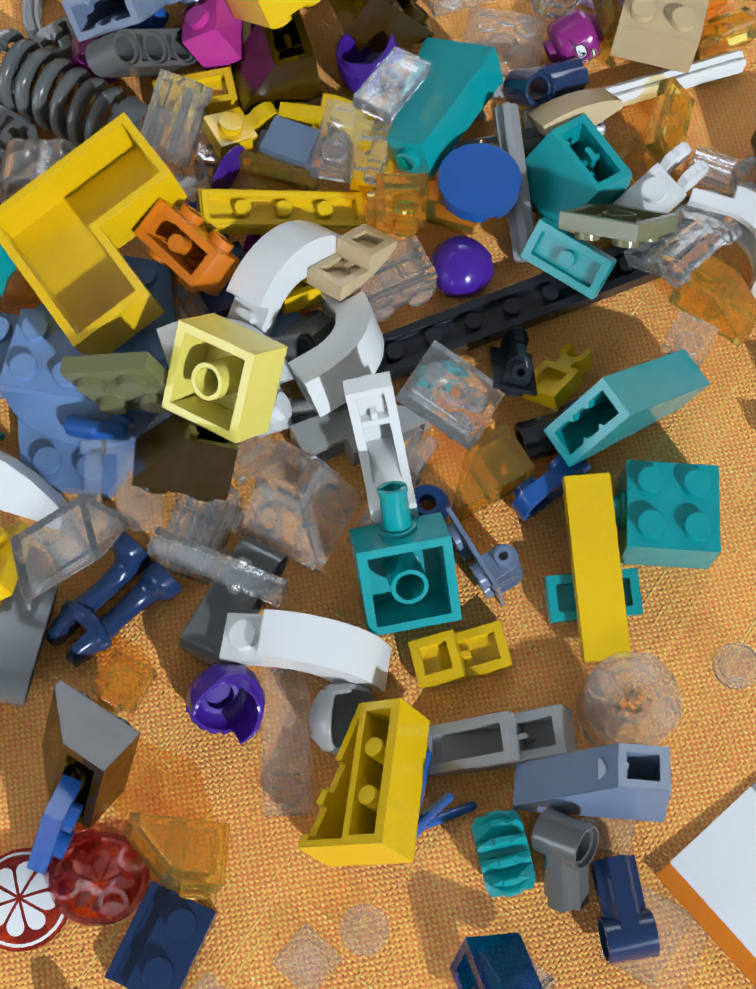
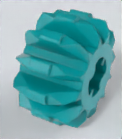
(503, 853)

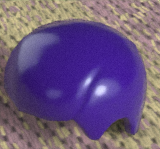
(462, 266)

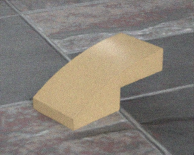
(594, 102)
(356, 260)

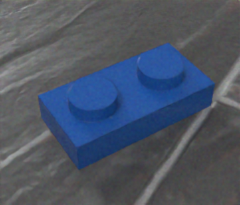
(56, 825)

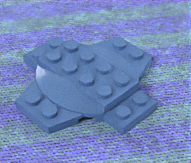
(43, 398)

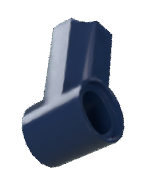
(545, 82)
(625, 924)

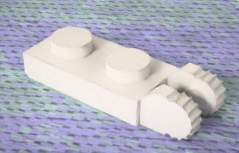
(657, 188)

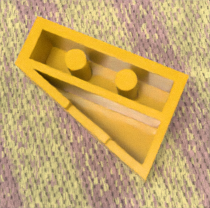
(376, 792)

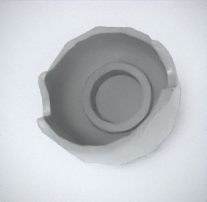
(333, 713)

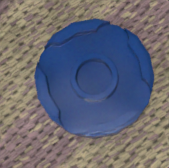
(479, 182)

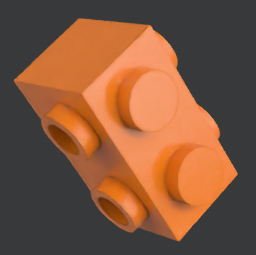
(188, 248)

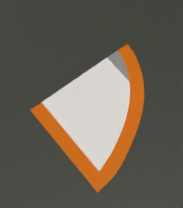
(718, 881)

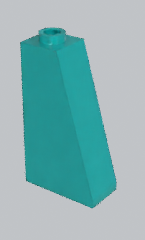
(444, 104)
(625, 404)

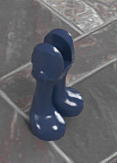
(128, 563)

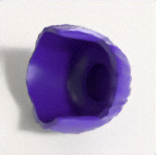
(357, 65)
(227, 700)

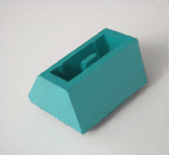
(574, 169)

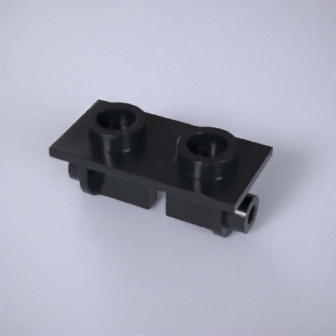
(512, 365)

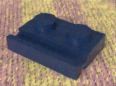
(161, 941)

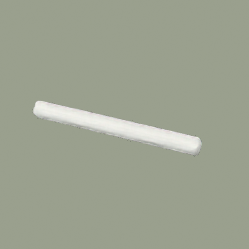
(700, 72)

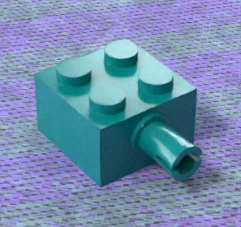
(668, 514)
(404, 567)

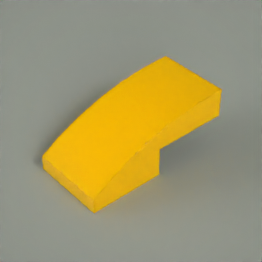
(460, 655)

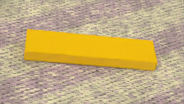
(262, 210)
(595, 566)

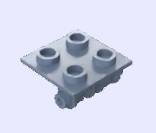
(494, 570)

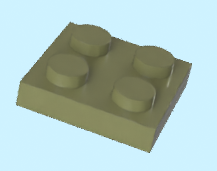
(619, 222)
(118, 380)

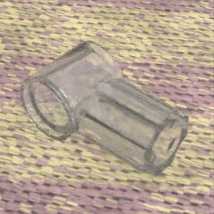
(725, 171)

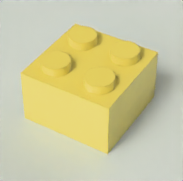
(223, 376)

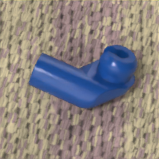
(98, 429)

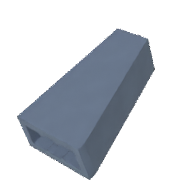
(100, 17)

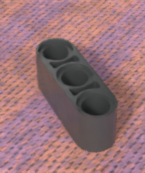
(138, 53)
(206, 627)
(21, 641)

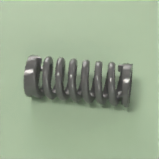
(20, 72)

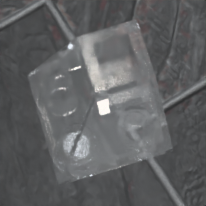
(299, 506)

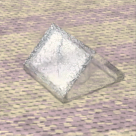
(64, 543)

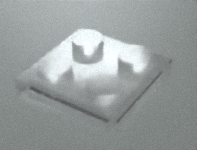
(514, 34)
(450, 395)

